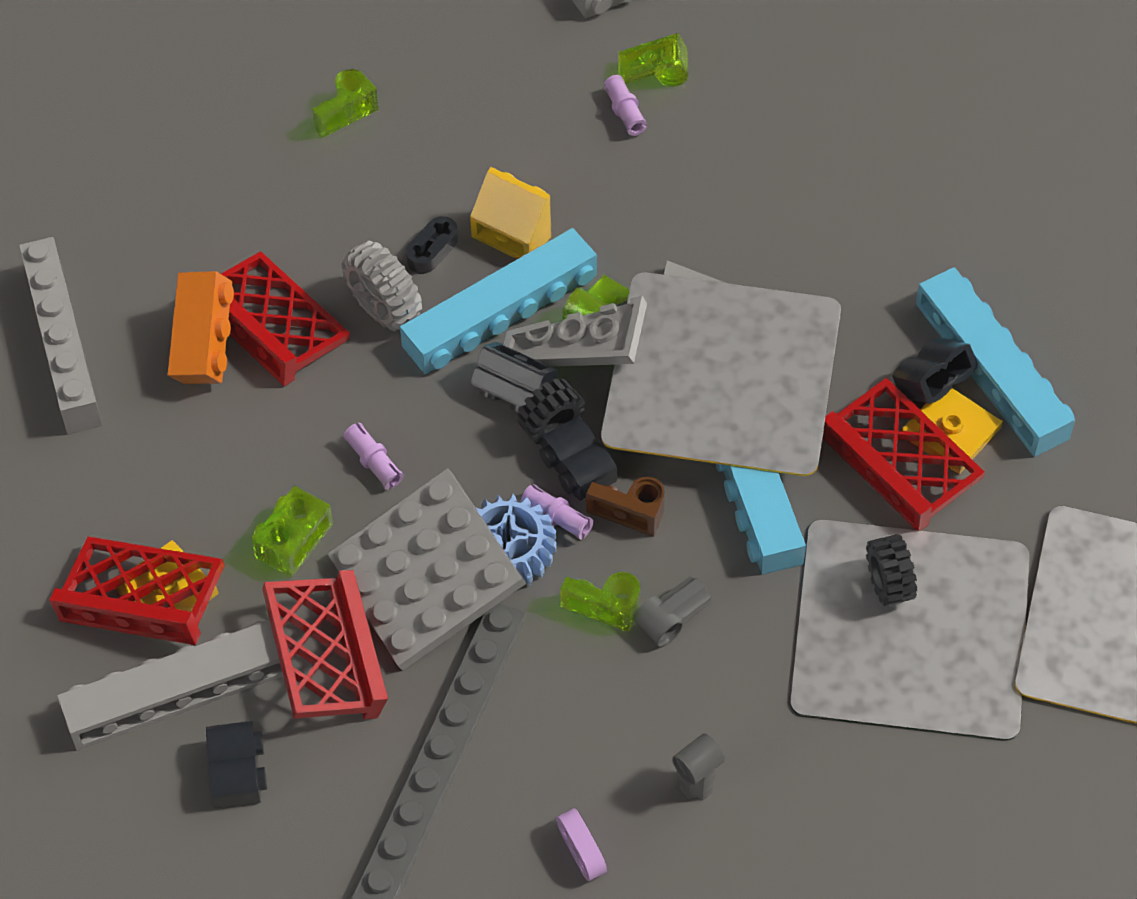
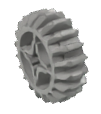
(381, 285)

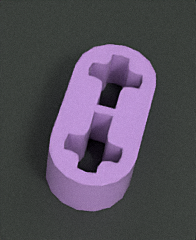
(581, 844)

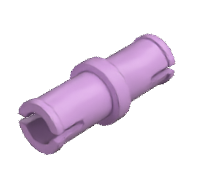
(625, 105)
(373, 456)
(559, 511)

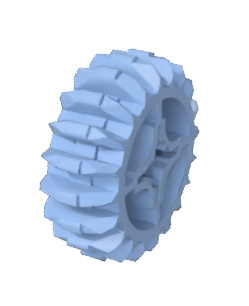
(526, 550)

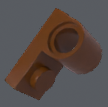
(628, 508)

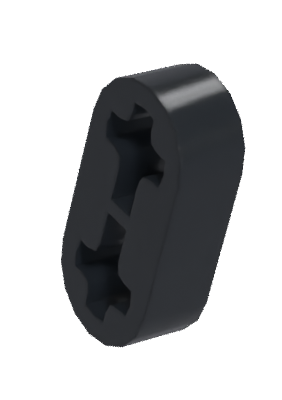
(436, 247)

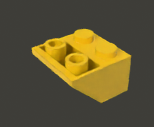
(511, 214)

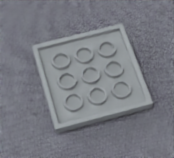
(427, 569)

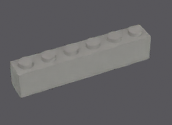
(60, 336)
(171, 684)

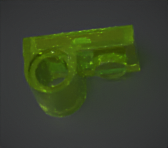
(661, 57)
(354, 100)
(602, 293)
(603, 604)

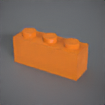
(200, 328)

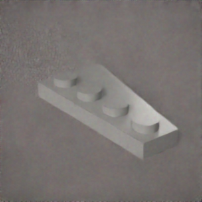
(581, 340)

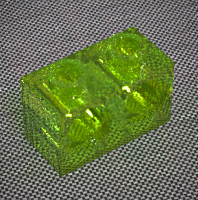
(299, 534)

